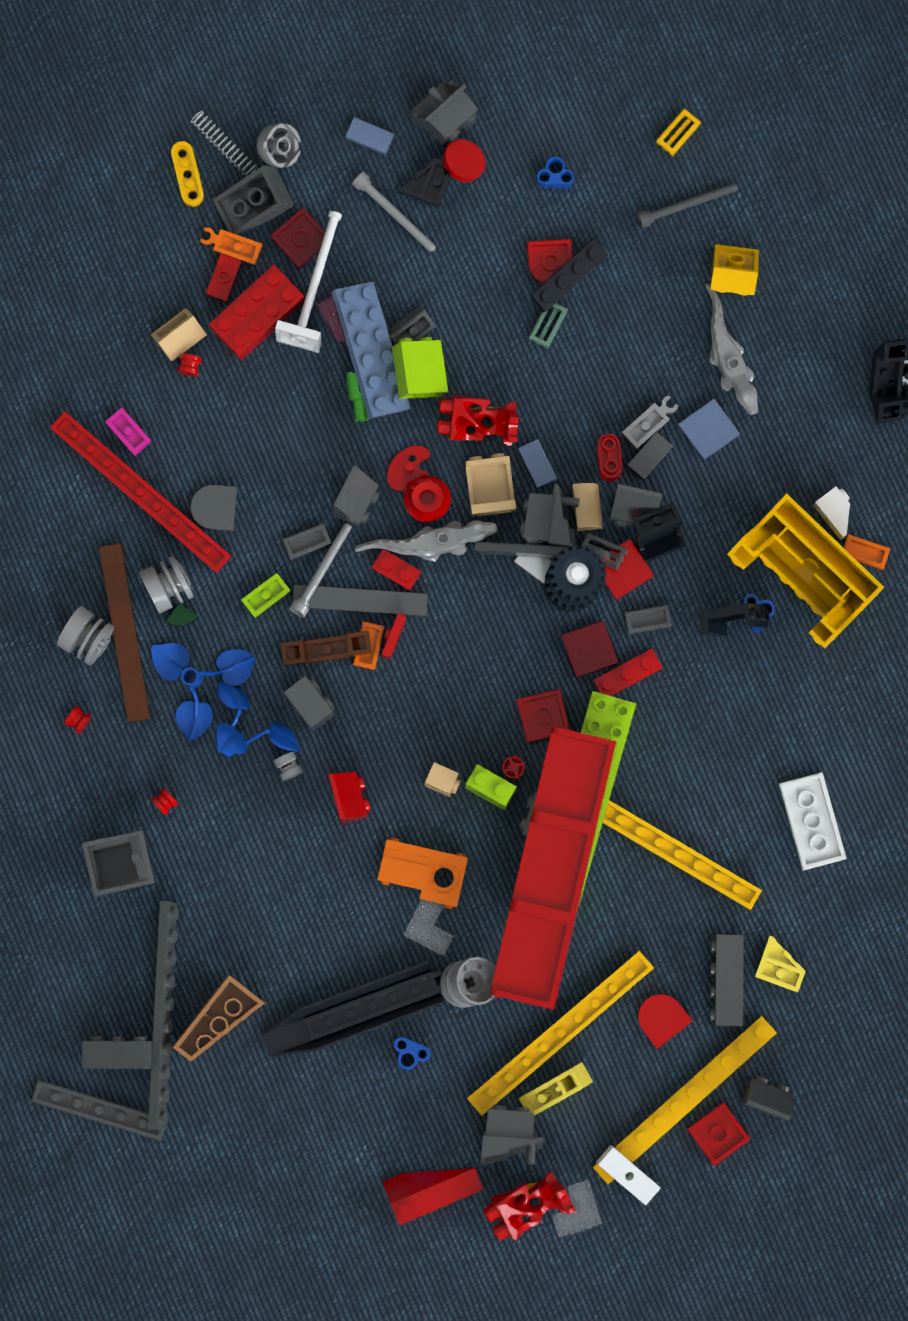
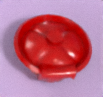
(427, 498)

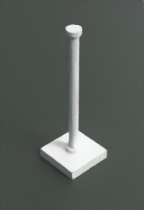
(298, 334)

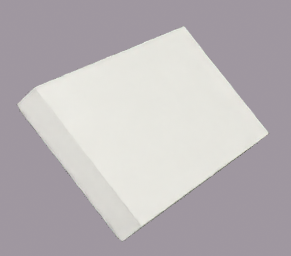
(812, 821)

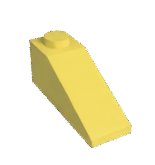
(556, 1089)

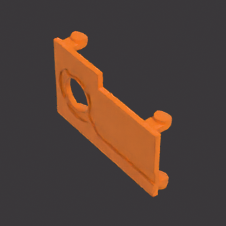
(416, 868)

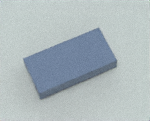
(369, 136)
(537, 464)

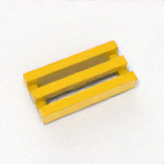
(666, 146)

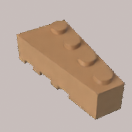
(220, 1014)

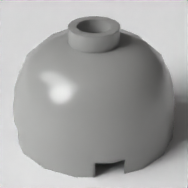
(278, 145)

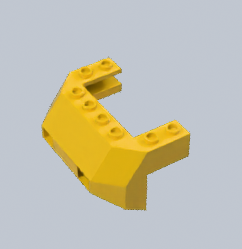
(811, 565)

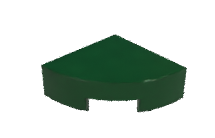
(181, 616)

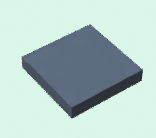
(709, 429)

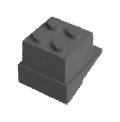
(445, 112)
(548, 519)
(118, 863)
(509, 1135)

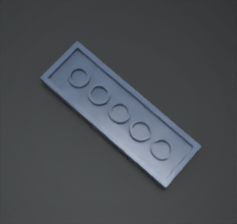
(369, 348)

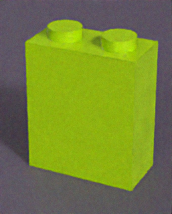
(419, 368)
(490, 787)

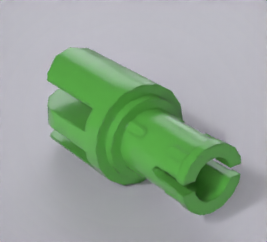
(355, 396)

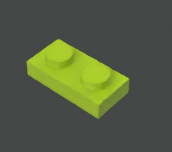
(265, 595)

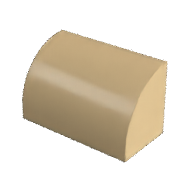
(178, 334)
(588, 514)

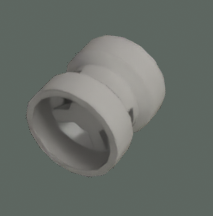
(289, 771)

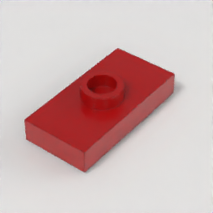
(223, 277)
(392, 636)

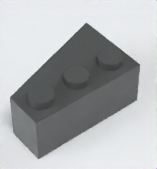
(116, 1053)

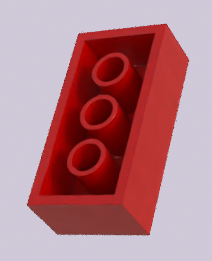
(256, 312)

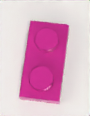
(128, 431)

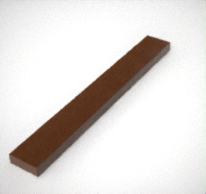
(124, 633)

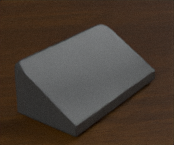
(412, 326)

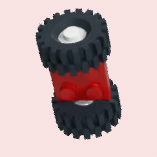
(574, 578)

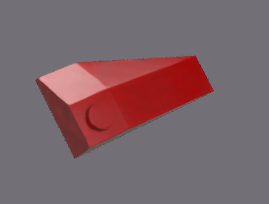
(423, 1192)

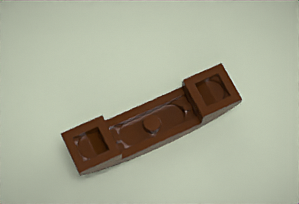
(326, 648)

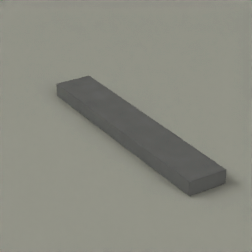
(527, 550)
(365, 600)
(94, 1109)

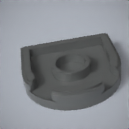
(215, 507)

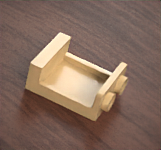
(490, 485)

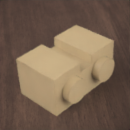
(442, 780)

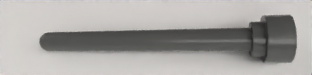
(645, 217)

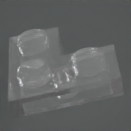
(422, 928)
(585, 1214)

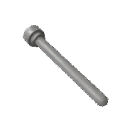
(364, 184)
(301, 605)

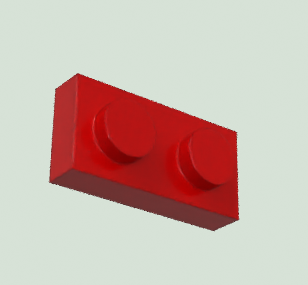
(396, 570)

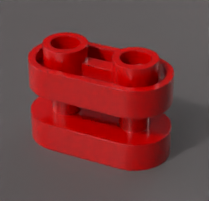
(609, 457)

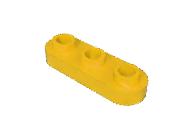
(184, 165)

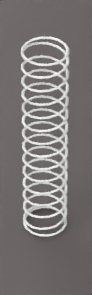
(222, 141)

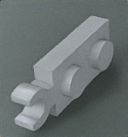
(648, 423)

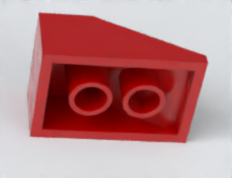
(349, 797)

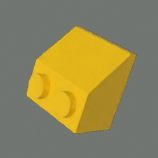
(734, 270)

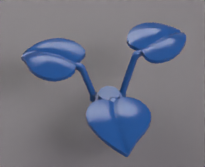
(170, 661)
(232, 741)

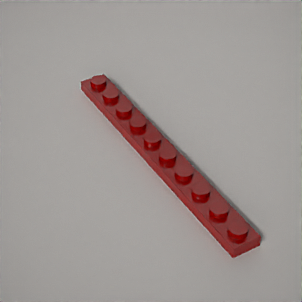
(140, 492)

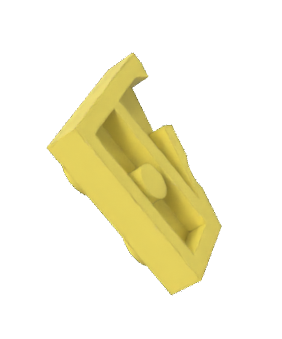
(779, 967)

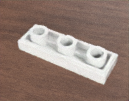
(636, 1182)

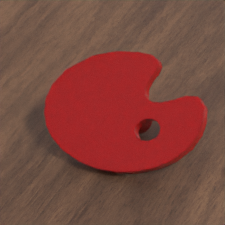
(403, 471)

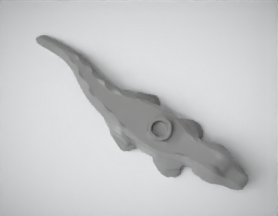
(727, 355)
(431, 542)

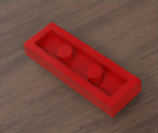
(628, 673)

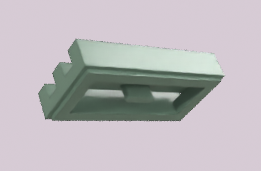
(540, 341)

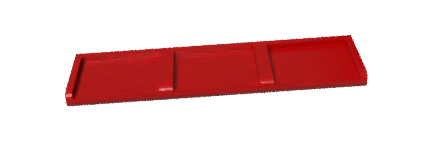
(553, 867)

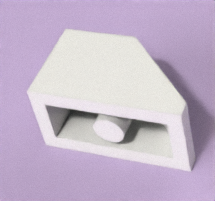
(835, 510)

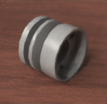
(166, 584)
(88, 637)
(468, 982)

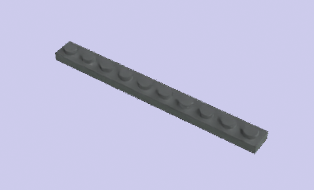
(162, 1015)

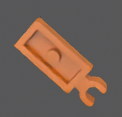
(234, 245)

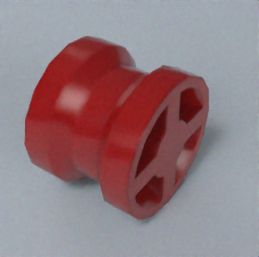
(189, 365)
(77, 719)
(511, 764)
(164, 801)

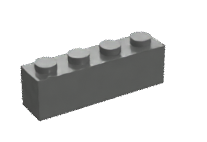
(727, 980)

